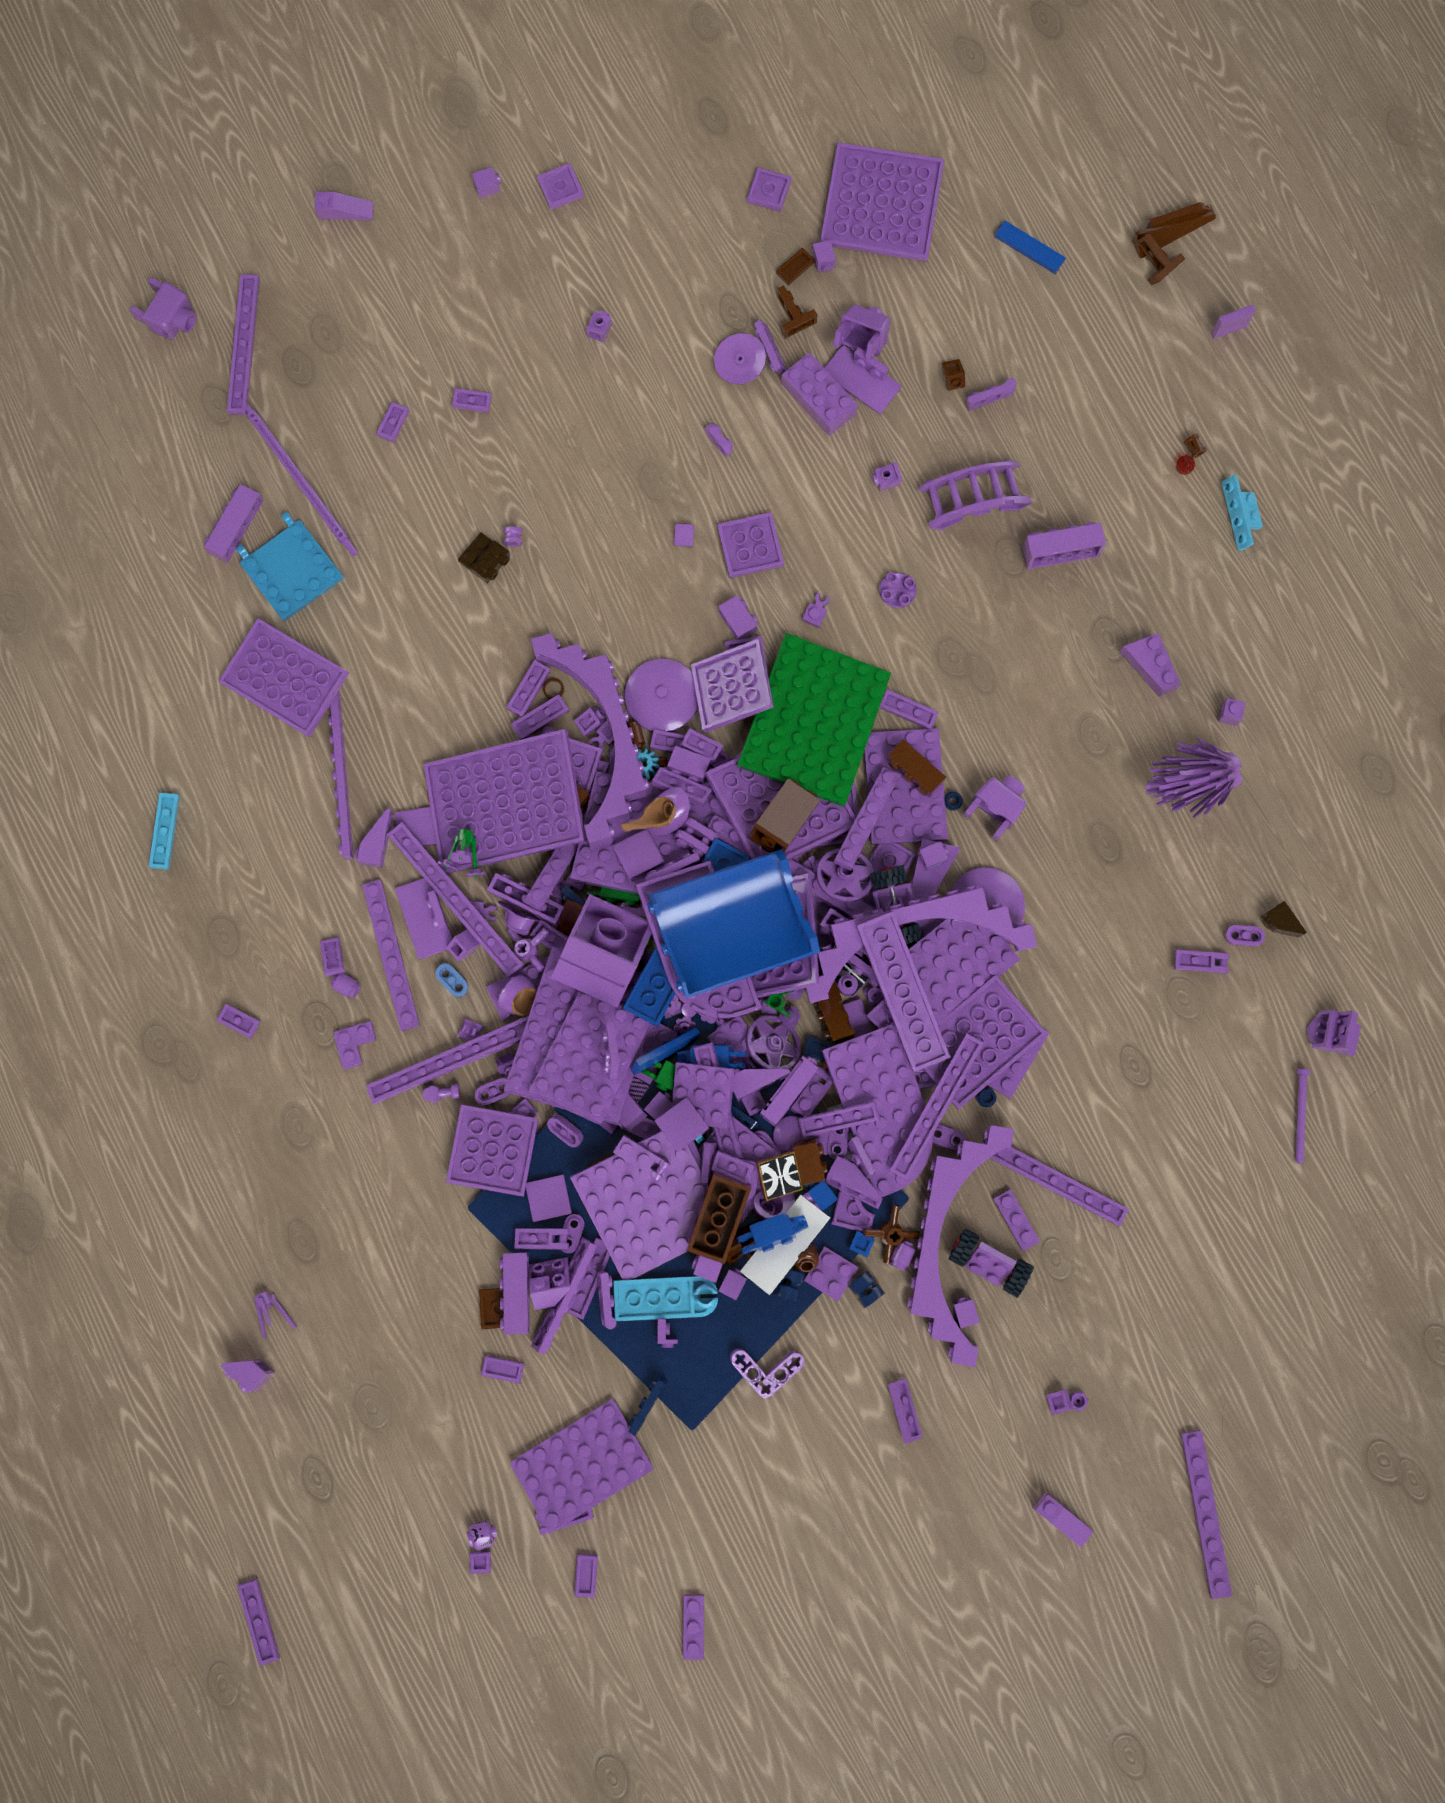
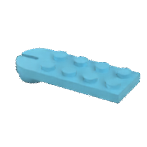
(663, 1298)

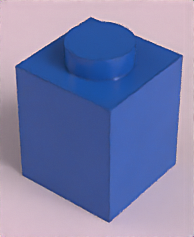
(822, 1194)

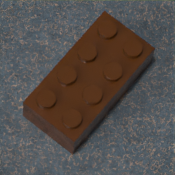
(719, 1217)

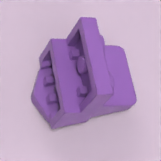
(1335, 1032)

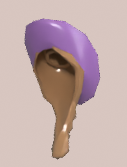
(663, 814)
(517, 996)

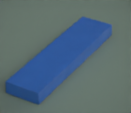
(1030, 247)
(665, 1051)

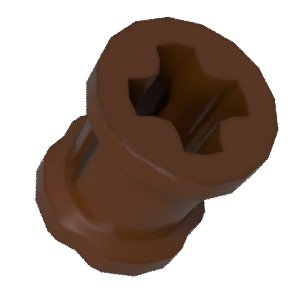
(1195, 446)

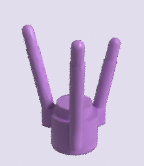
(263, 1303)

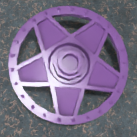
(843, 878)
(772, 1043)

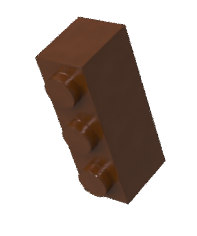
(915, 768)

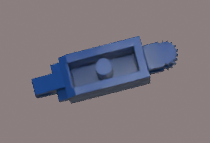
(724, 1054)
(773, 1232)

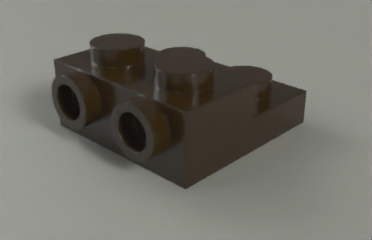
(484, 558)

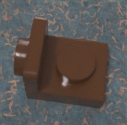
(954, 374)

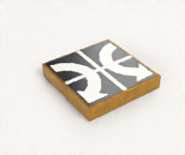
(779, 1175)

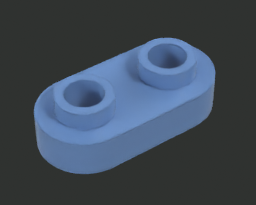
(452, 980)

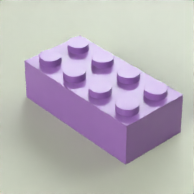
(819, 394)
(1063, 545)

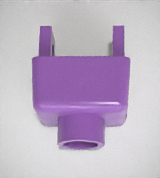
(168, 311)
(863, 329)
(999, 801)

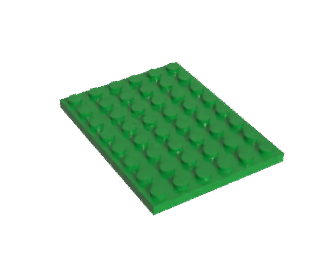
(817, 720)

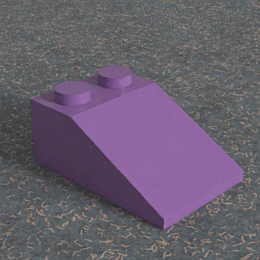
(753, 1080)

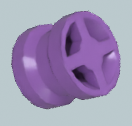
(512, 536)

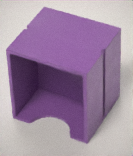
(602, 951)

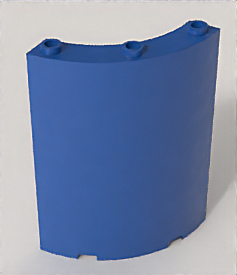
(732, 924)

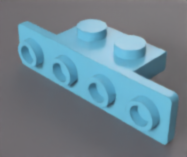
(1242, 512)

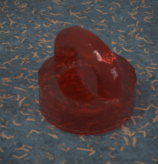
(1185, 464)

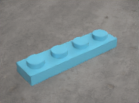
(164, 831)

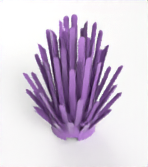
(1214, 773)

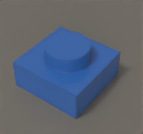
(861, 1244)

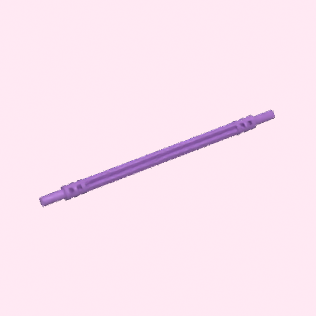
(298, 477)

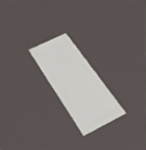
(770, 1267)

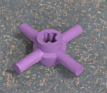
(527, 949)

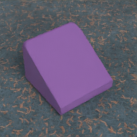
(684, 535)

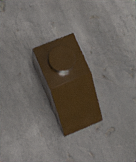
(1283, 921)

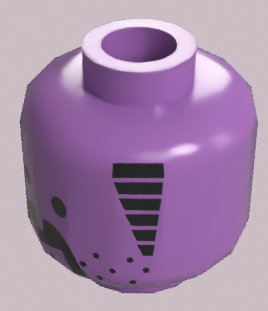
(481, 1535)

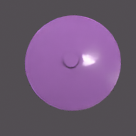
(661, 695)
(997, 889)

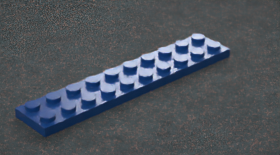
(652, 991)

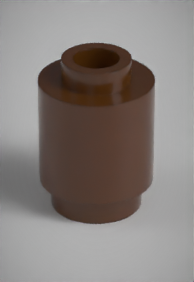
(638, 734)

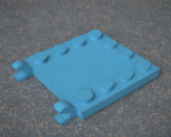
(290, 569)

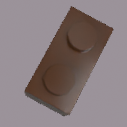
(810, 1161)

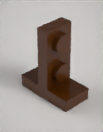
(1158, 258)
(798, 321)

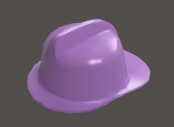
(517, 920)
(771, 1208)

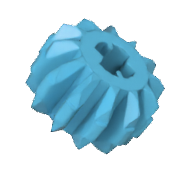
(651, 762)

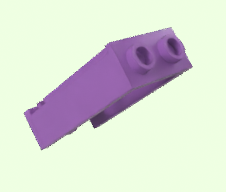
(790, 1090)

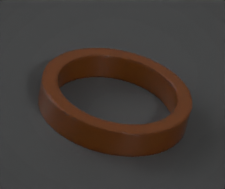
(553, 680)

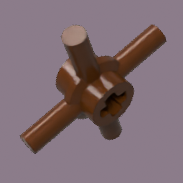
(891, 1233)

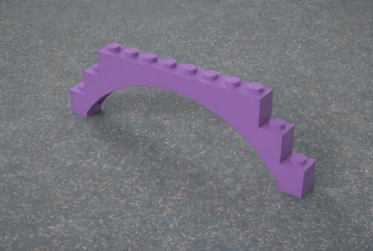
(627, 779)
(962, 906)
(928, 1295)

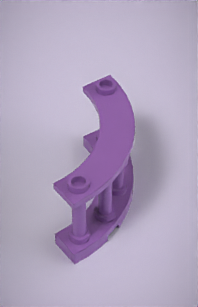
(981, 506)

